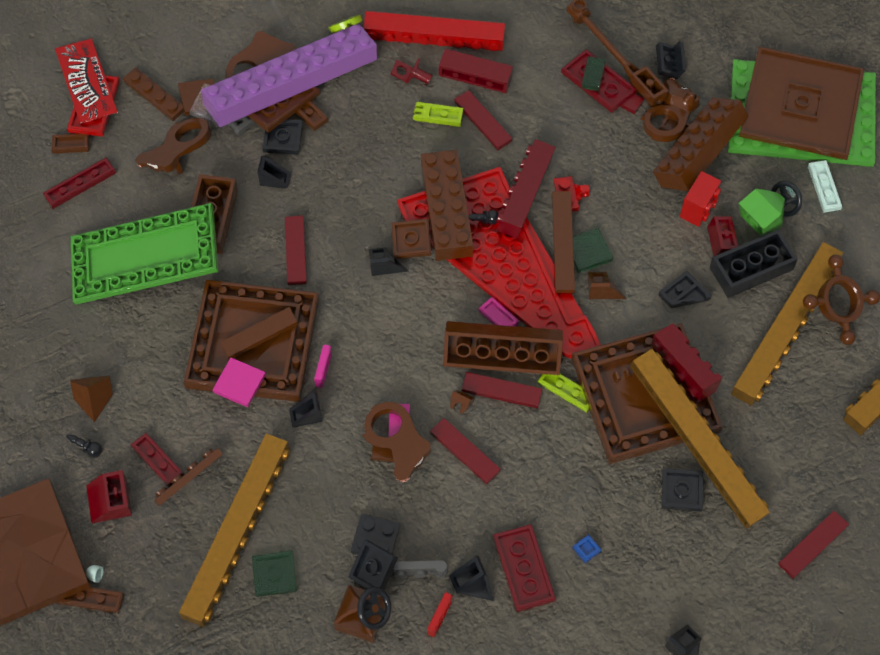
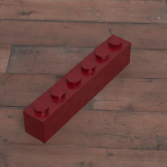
(525, 189)

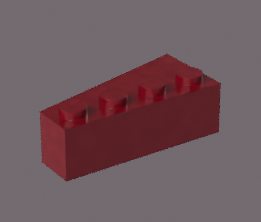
(686, 363)

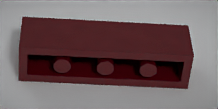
(475, 70)

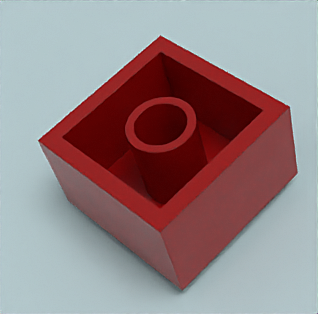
(701, 199)

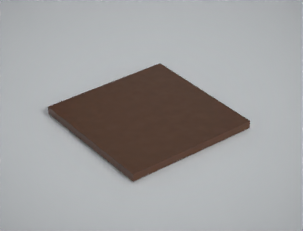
(802, 103)

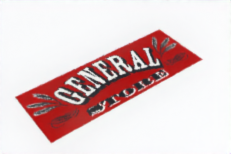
(86, 80)

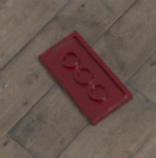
(613, 88)
(524, 568)

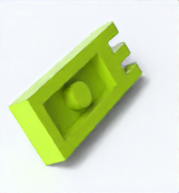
(438, 114)

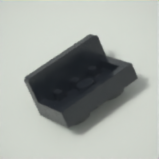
(671, 59)

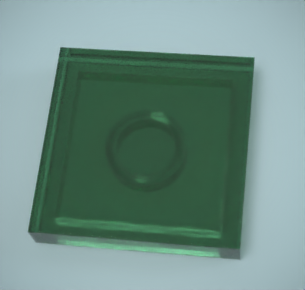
(590, 250)
(274, 573)

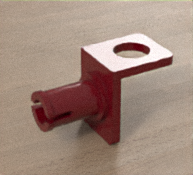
(411, 72)

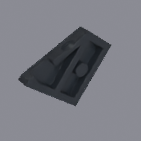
(684, 291)

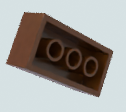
(222, 195)

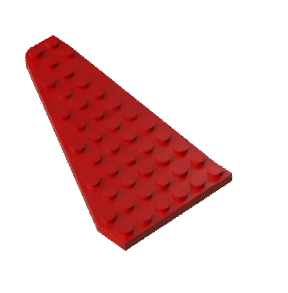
(511, 268)

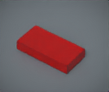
(439, 614)

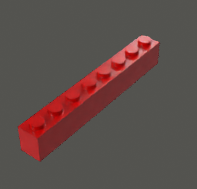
(434, 31)

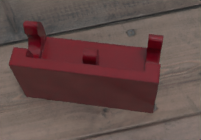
(722, 234)

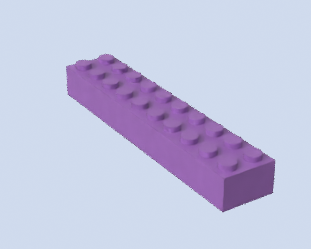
(289, 74)

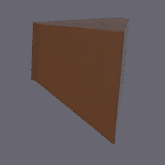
(602, 287)
(92, 394)

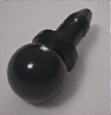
(486, 217)
(93, 449)

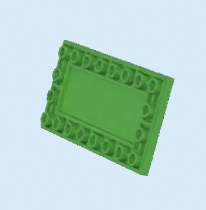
(143, 254)

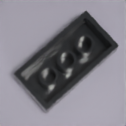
(753, 263)

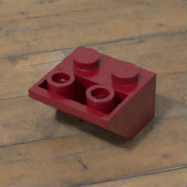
(109, 497)

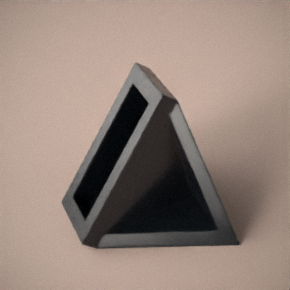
(272, 174)
(383, 262)
(306, 411)
(472, 580)
(684, 642)

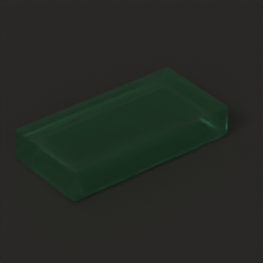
(593, 73)

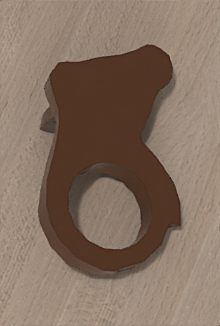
(261, 50)
(678, 104)
(167, 156)
(406, 445)

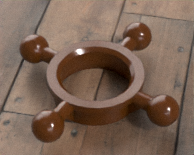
(856, 296)

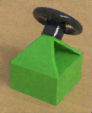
(765, 208)

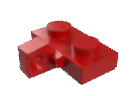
(577, 192)

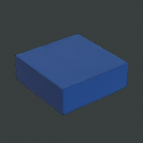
(586, 548)

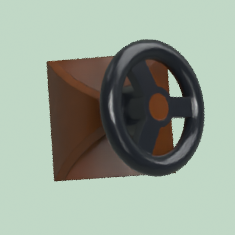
(363, 612)

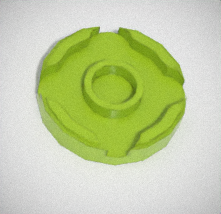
(345, 23)

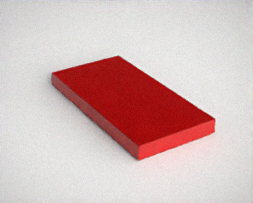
(96, 126)

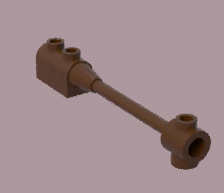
(642, 79)

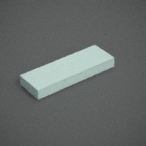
(824, 186)

